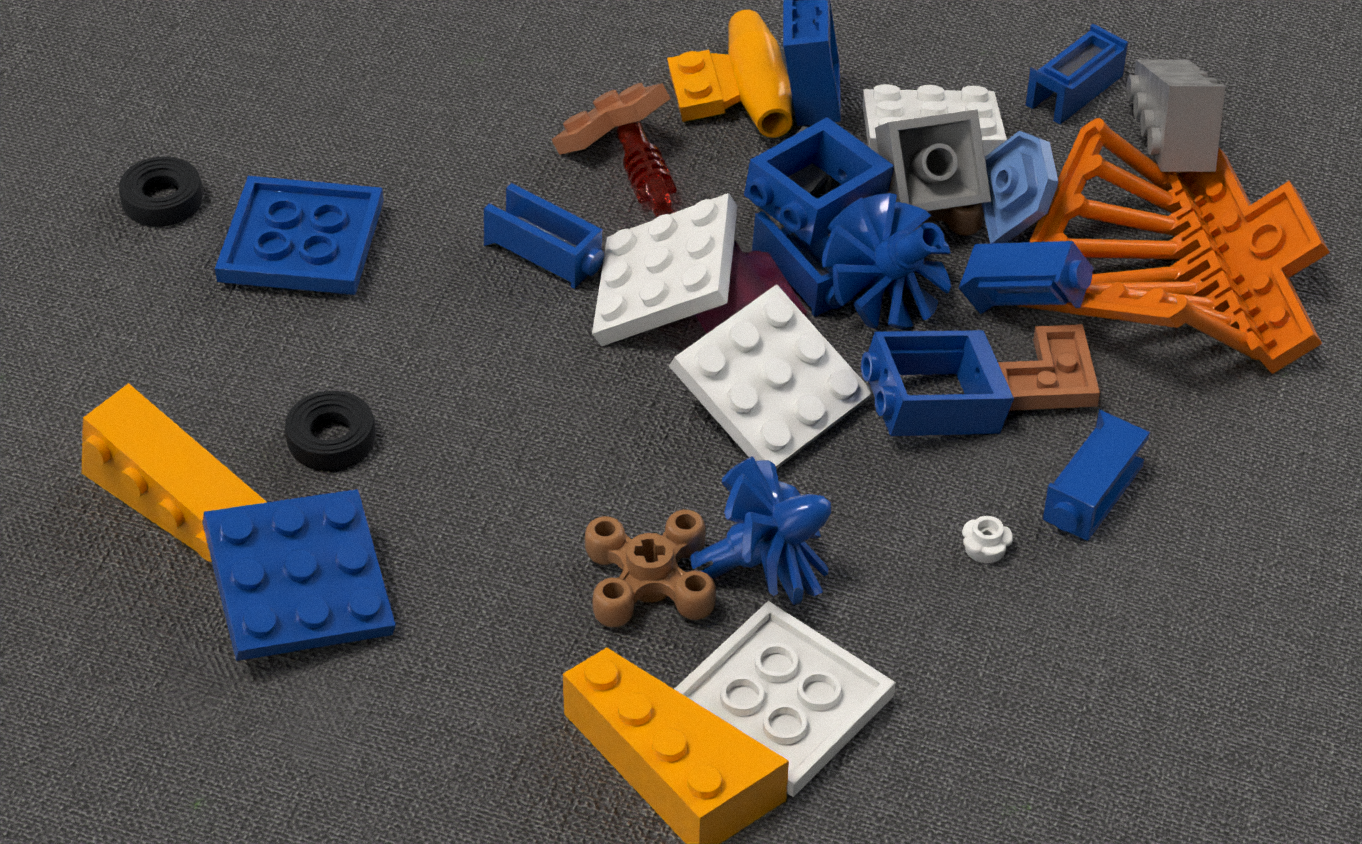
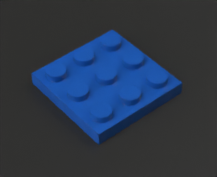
(300, 235)
(297, 574)

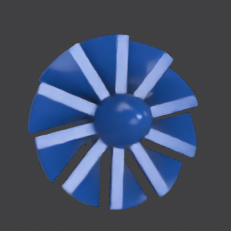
(878, 248)
(769, 530)

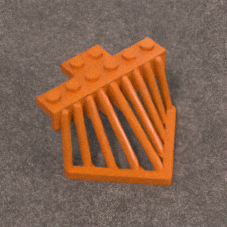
(1229, 251)

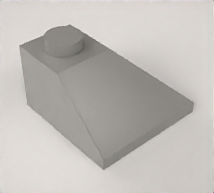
(936, 160)

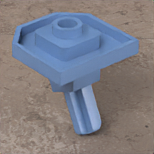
(1020, 185)

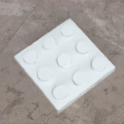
(891, 104)
(666, 269)
(770, 378)
(789, 690)

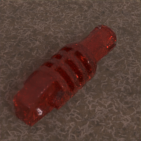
(646, 169)

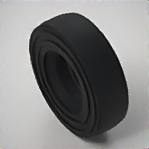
(162, 210)
(333, 453)

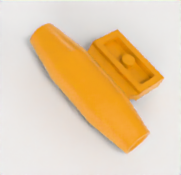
(748, 73)

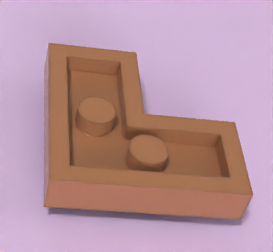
(609, 112)
(1060, 376)

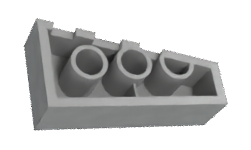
(1177, 113)

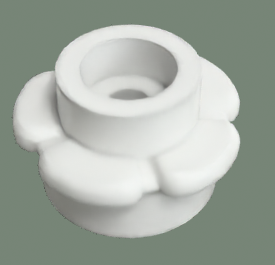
(986, 539)

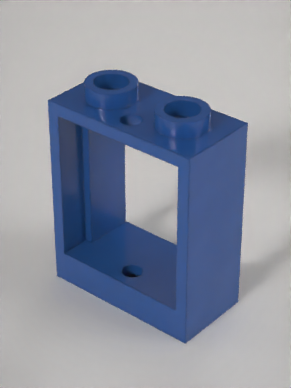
(812, 60)
(834, 152)
(962, 353)

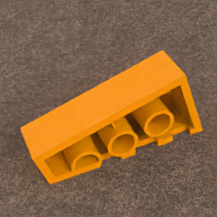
(158, 467)
(672, 751)

